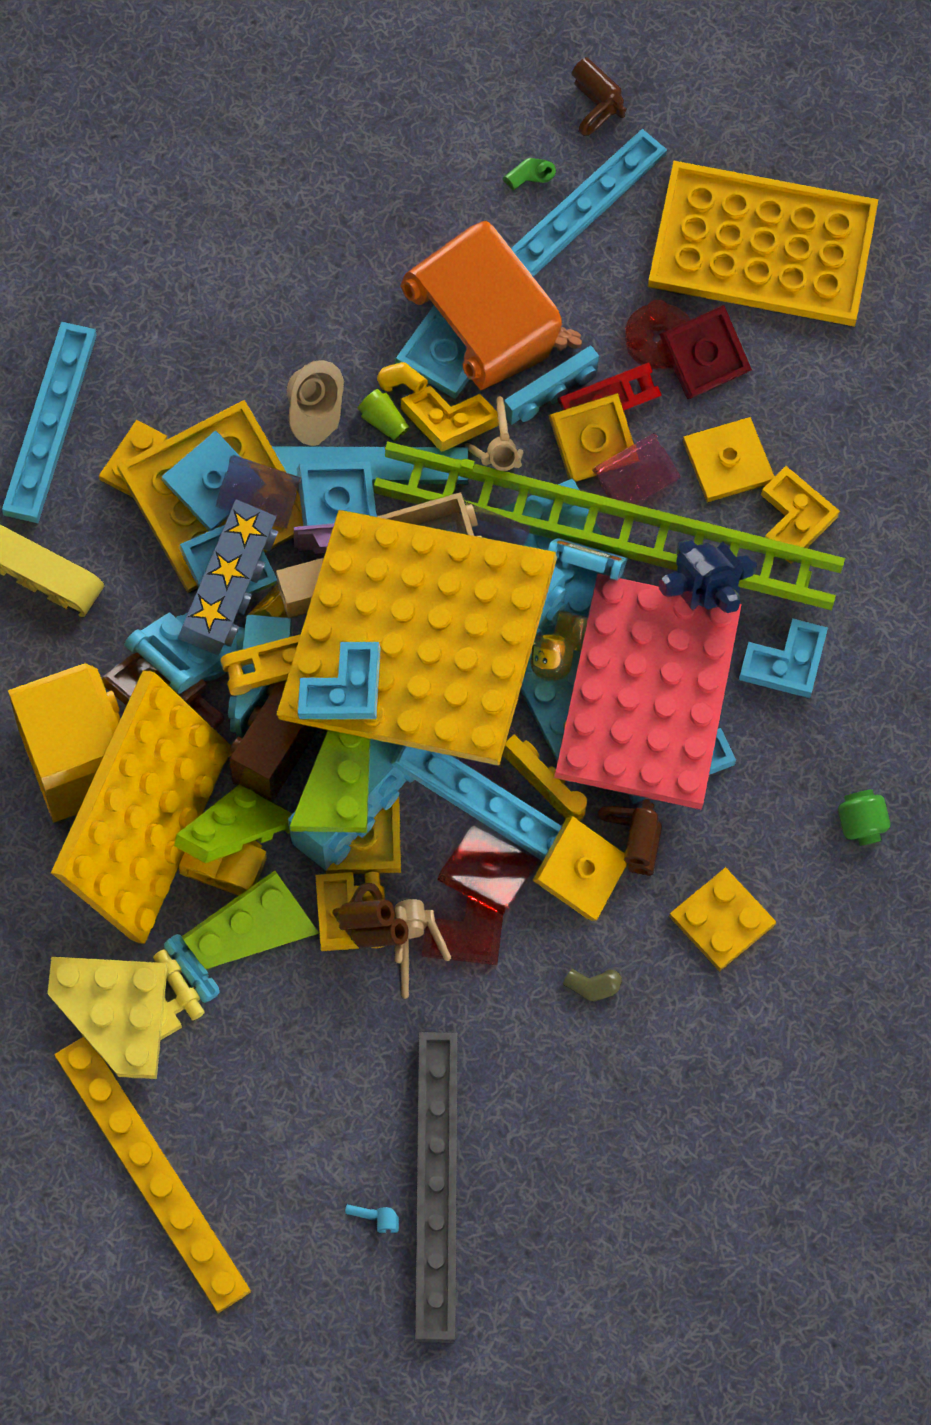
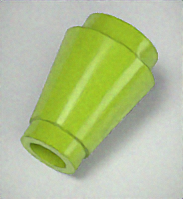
(382, 414)

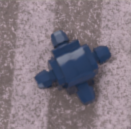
(708, 576)

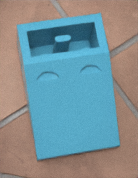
(257, 631)

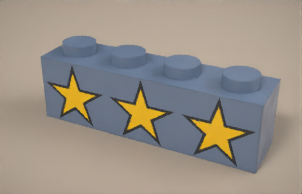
(227, 578)

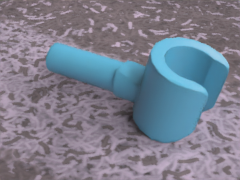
(385, 1217)

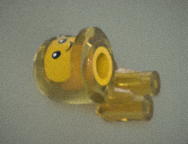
(554, 652)

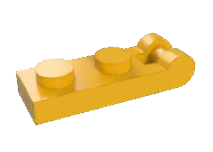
(270, 663)
(527, 763)

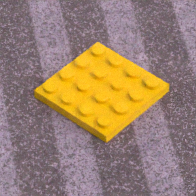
(162, 509)

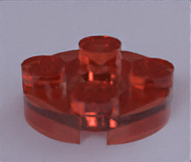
(640, 335)

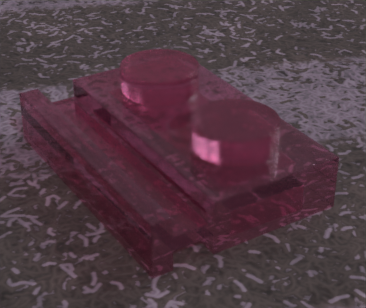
(637, 471)

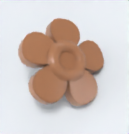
(568, 337)

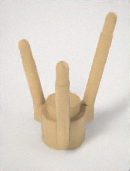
(501, 450)
(417, 919)

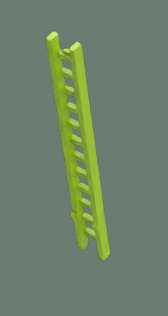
(628, 511)

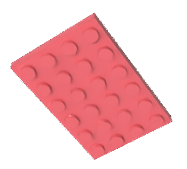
(647, 694)

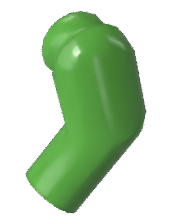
(530, 170)

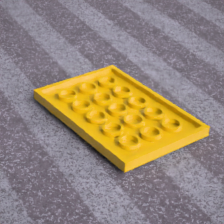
(763, 243)
(142, 795)

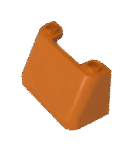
(487, 303)

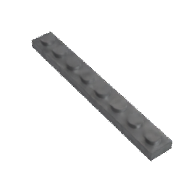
(436, 1188)

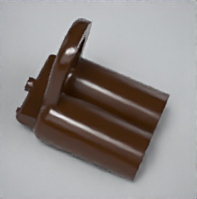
(599, 90)
(642, 837)
(371, 921)

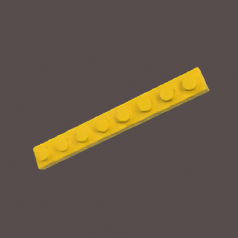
(153, 1174)

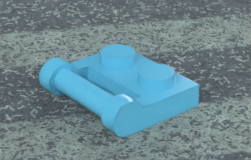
(173, 658)

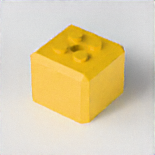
(65, 731)

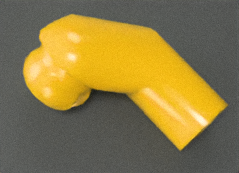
(401, 374)

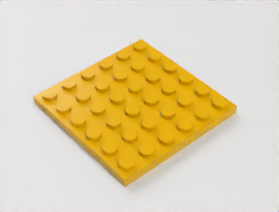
(450, 628)

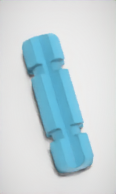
(191, 968)

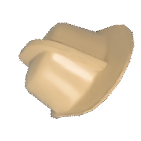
(315, 401)

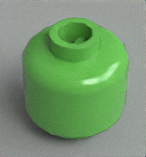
(864, 817)

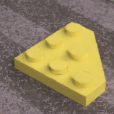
(114, 1008)

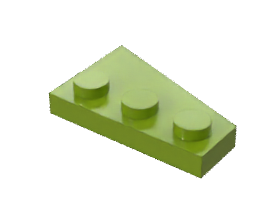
(337, 787)
(231, 823)
(250, 924)

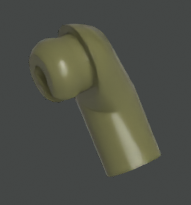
(596, 987)

